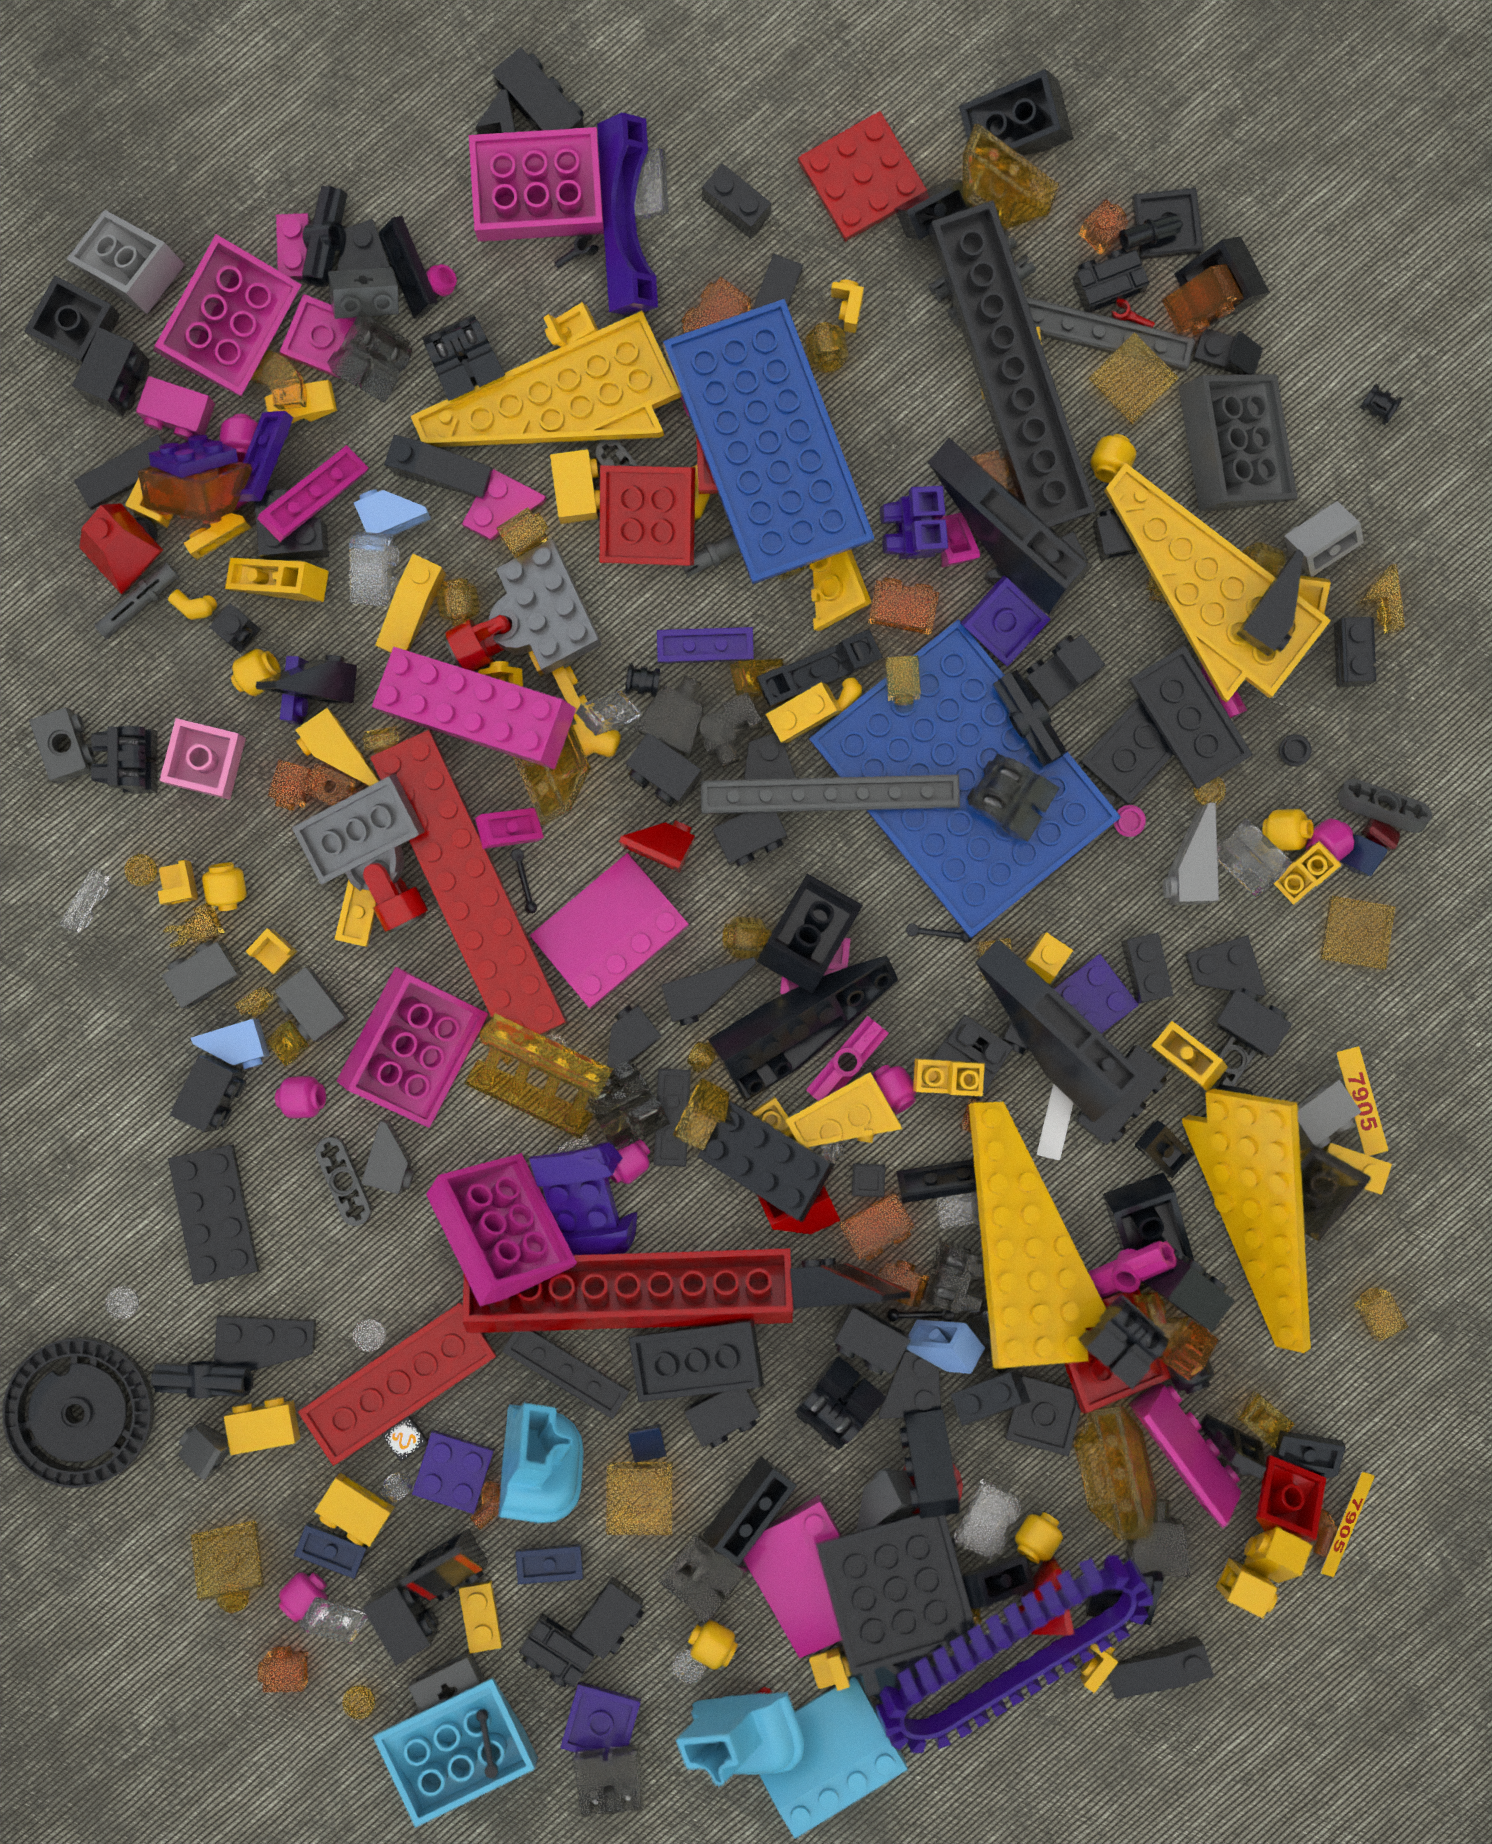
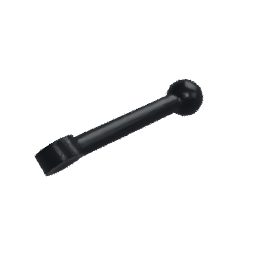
(518, 855)
(913, 930)
(894, 1314)
(491, 1769)

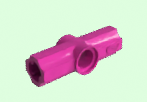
(861, 1044)
(1132, 1268)

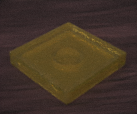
(1133, 378)
(1357, 932)
(227, 1560)

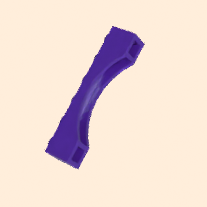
(621, 156)

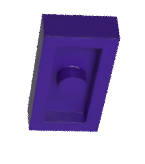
(292, 707)

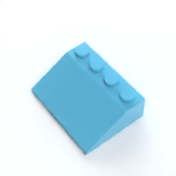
(441, 1752)
(841, 1759)

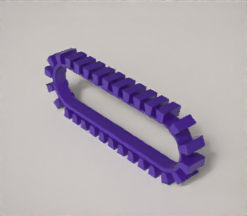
(1019, 1625)

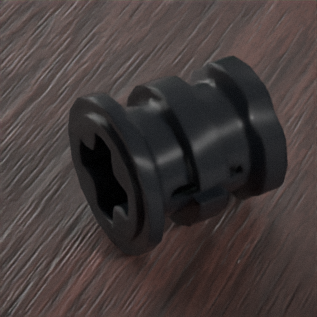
(1381, 404)
(642, 680)

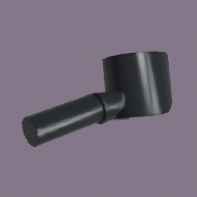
(579, 248)

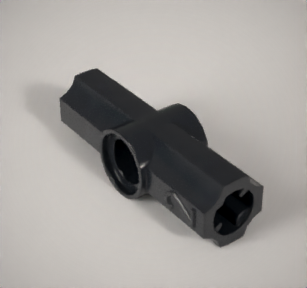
(324, 236)
(1029, 718)
(202, 1379)

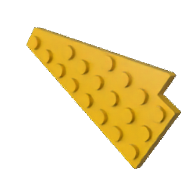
(579, 392)
(1208, 587)
(1254, 1174)
(1032, 1271)

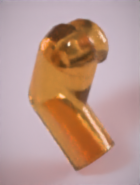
(490, 1504)
(1326, 1534)

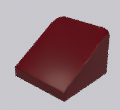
(1381, 834)

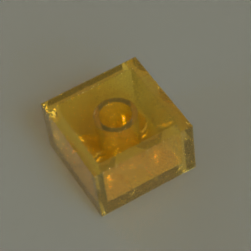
(639, 1498)

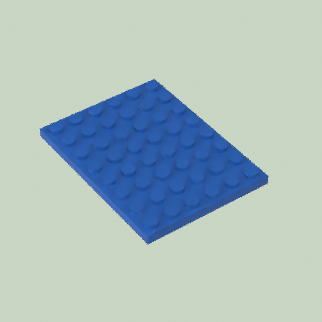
(956, 731)

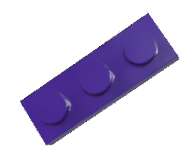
(264, 452)
(705, 645)

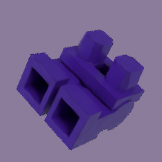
(917, 524)

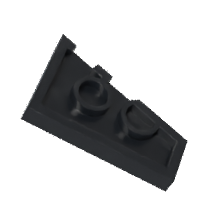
(262, 1341)

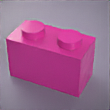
(174, 408)

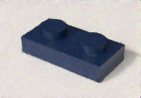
(330, 1550)
(549, 1564)

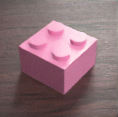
(202, 759)

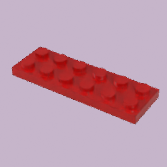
(395, 1385)

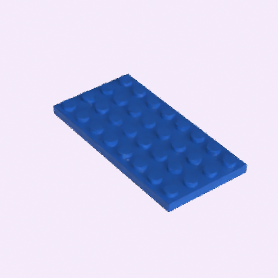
(768, 441)

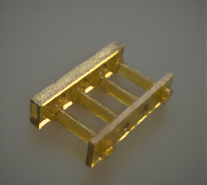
(548, 1057)

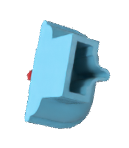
(540, 1465)
(742, 1736)

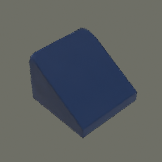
(1365, 856)
(647, 1443)

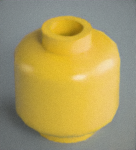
(1111, 455)
(253, 668)
(1288, 829)
(224, 886)
(1038, 1537)
(712, 1645)

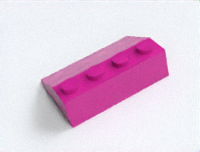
(536, 184)
(227, 316)
(609, 931)
(412, 1047)
(499, 1227)
(1188, 1452)
(792, 1578)

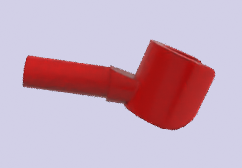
(1130, 315)

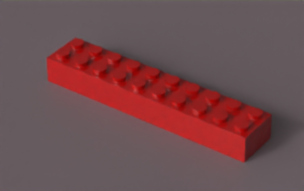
(471, 888)
(646, 1293)

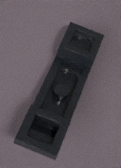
(825, 667)

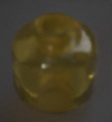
(826, 347)
(1266, 556)
(457, 600)
(745, 937)

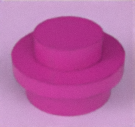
(442, 279)
(1131, 821)

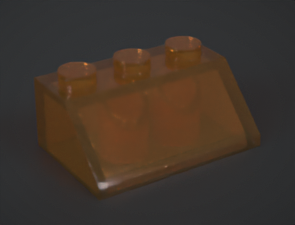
(197, 496)

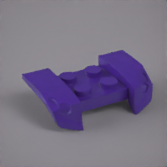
(583, 1200)

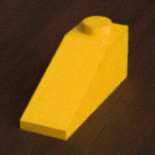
(277, 579)
(410, 604)
(331, 744)

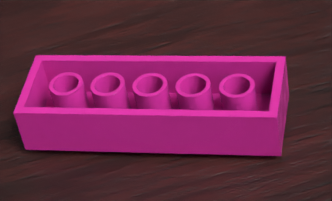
(474, 707)

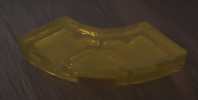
(283, 380)

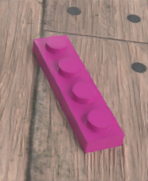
(312, 493)

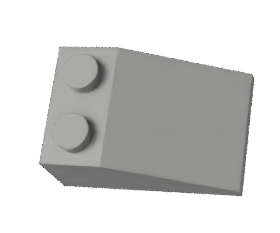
(126, 261)
(1195, 867)

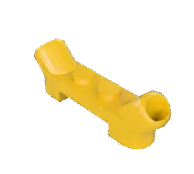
(603, 744)

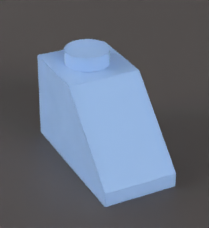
(389, 513)
(236, 1043)
(946, 1345)

